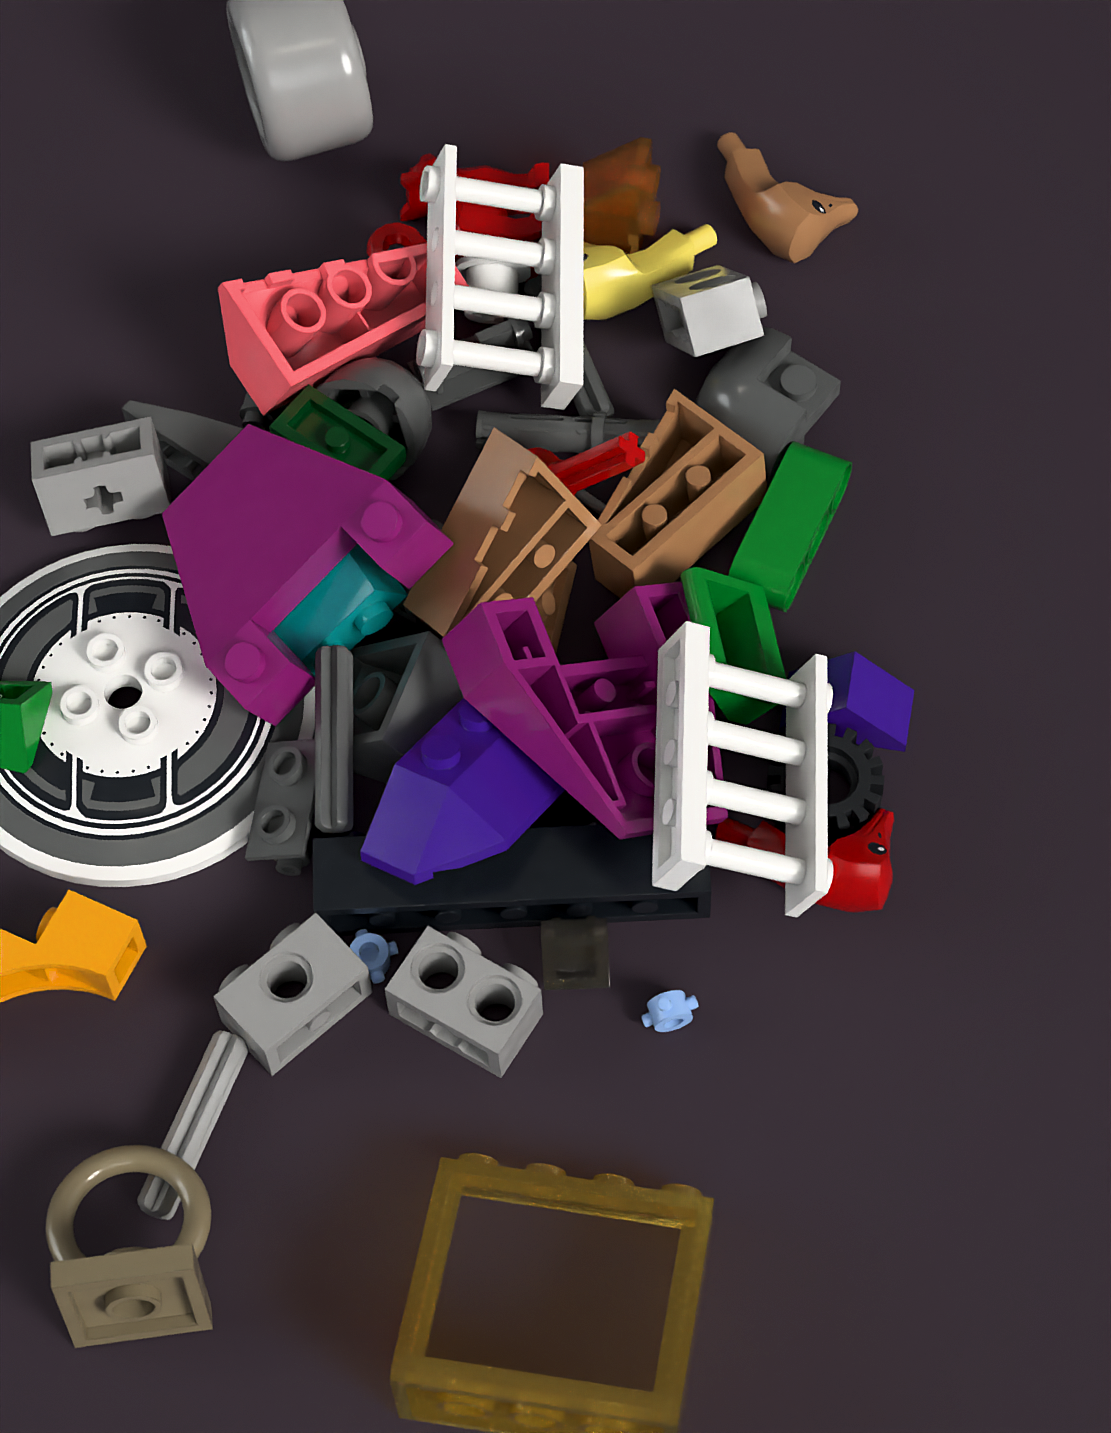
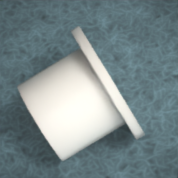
(491, 276)

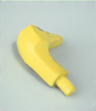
(623, 281)

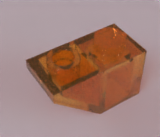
(621, 196)

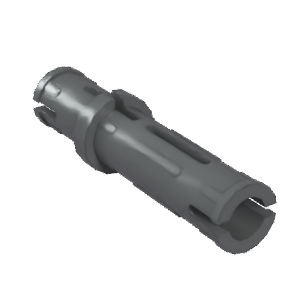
(560, 432)

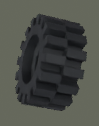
(862, 774)

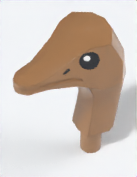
(785, 214)

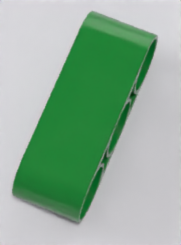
(791, 522)

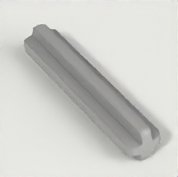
(196, 1117)

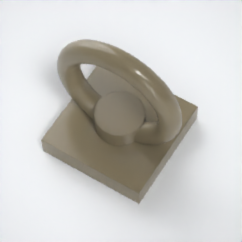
(130, 1289)

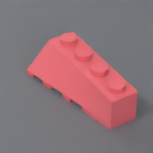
(313, 321)

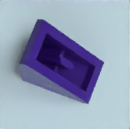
(866, 702)

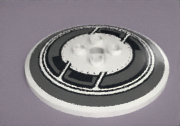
(139, 786)

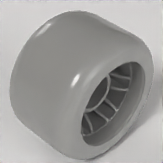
(301, 74)

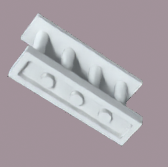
(555, 256)
(687, 787)

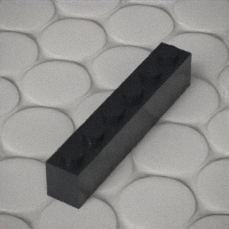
(539, 878)

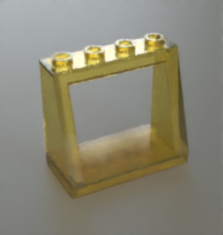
(531, 1402)

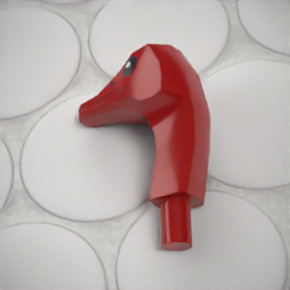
(859, 860)

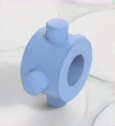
(374, 953)
(669, 1011)

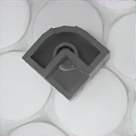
(767, 394)

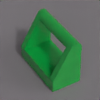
(739, 633)

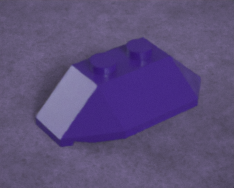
(456, 799)

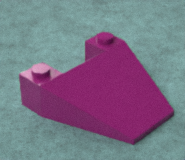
(263, 535)
(579, 720)

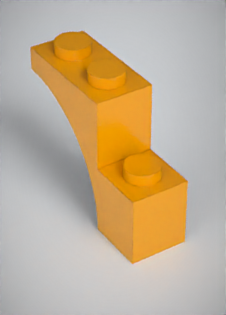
(76, 949)

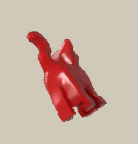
(469, 216)

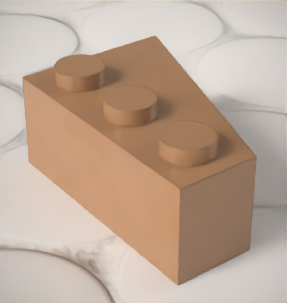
(678, 502)
(509, 535)

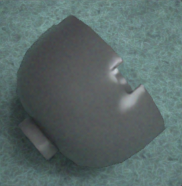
(386, 399)

